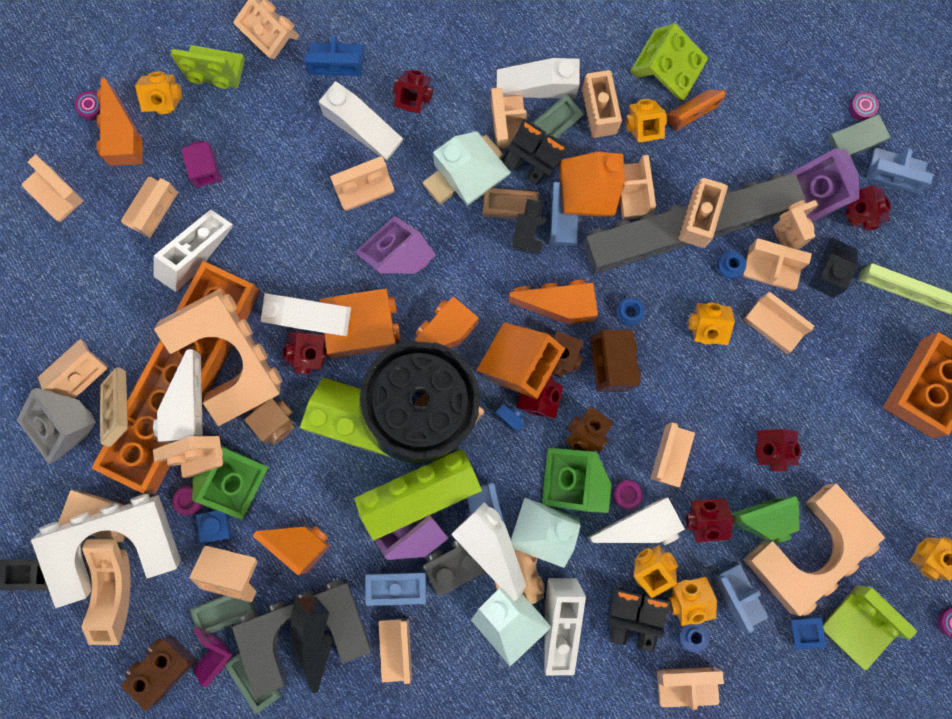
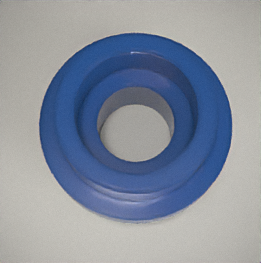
(726, 270)
(634, 304)
(685, 634)

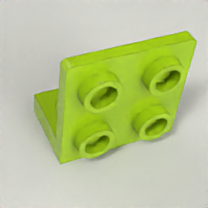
(671, 59)
(210, 66)
(866, 626)

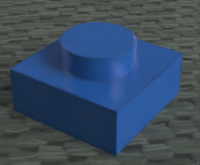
(510, 417)
(213, 526)
(808, 632)

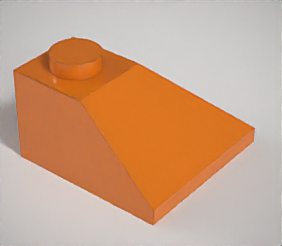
(592, 184)
(296, 546)

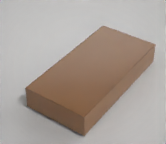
(506, 202)

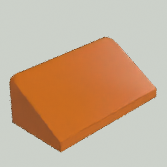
(695, 108)

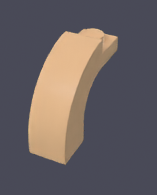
(109, 593)

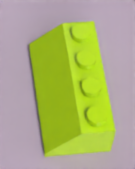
(336, 415)
(417, 494)

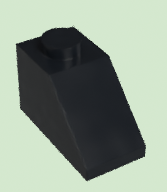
(835, 268)

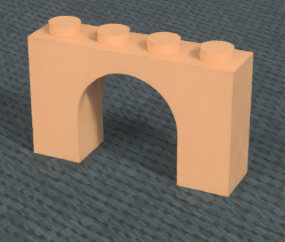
(217, 317)
(852, 540)

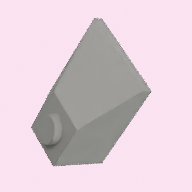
(54, 422)

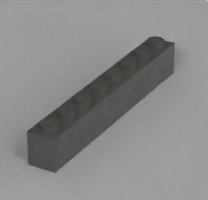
(660, 232)

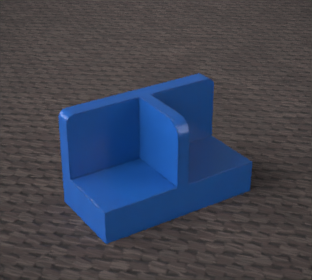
(334, 58)

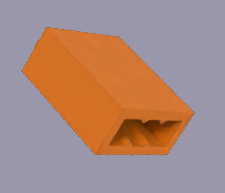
(369, 324)
(521, 359)

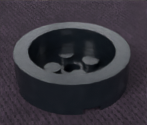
(412, 431)

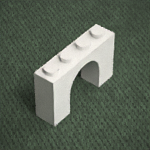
(61, 546)

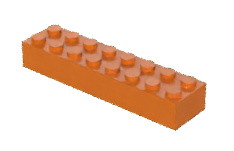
(132, 456)

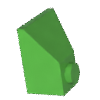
(576, 481)
(231, 485)
(770, 519)

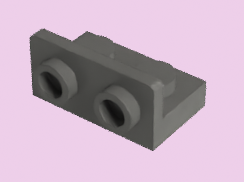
(451, 568)

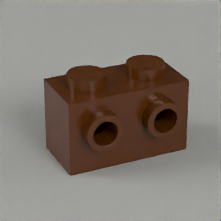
(615, 361)
(158, 672)

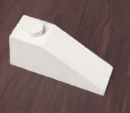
(541, 79)
(359, 120)
(184, 255)
(305, 314)
(182, 405)
(648, 525)
(489, 544)
(564, 614)

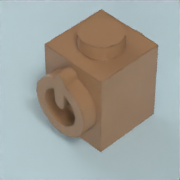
(271, 421)

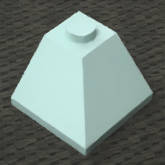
(469, 166)
(545, 532)
(510, 625)

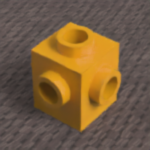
(158, 92)
(646, 120)
(711, 323)
(934, 558)
(655, 570)
(693, 601)

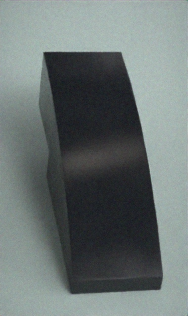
(24, 574)
(310, 640)

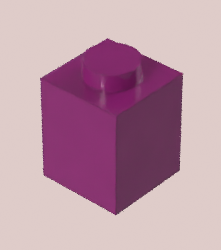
(201, 164)

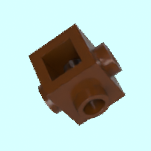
(571, 353)
(589, 431)

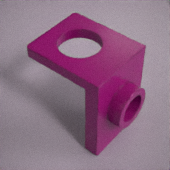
(213, 660)

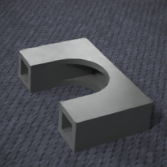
(259, 635)

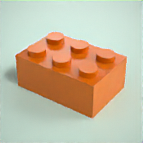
(925, 388)

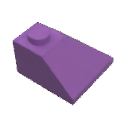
(829, 181)
(396, 249)
(412, 540)

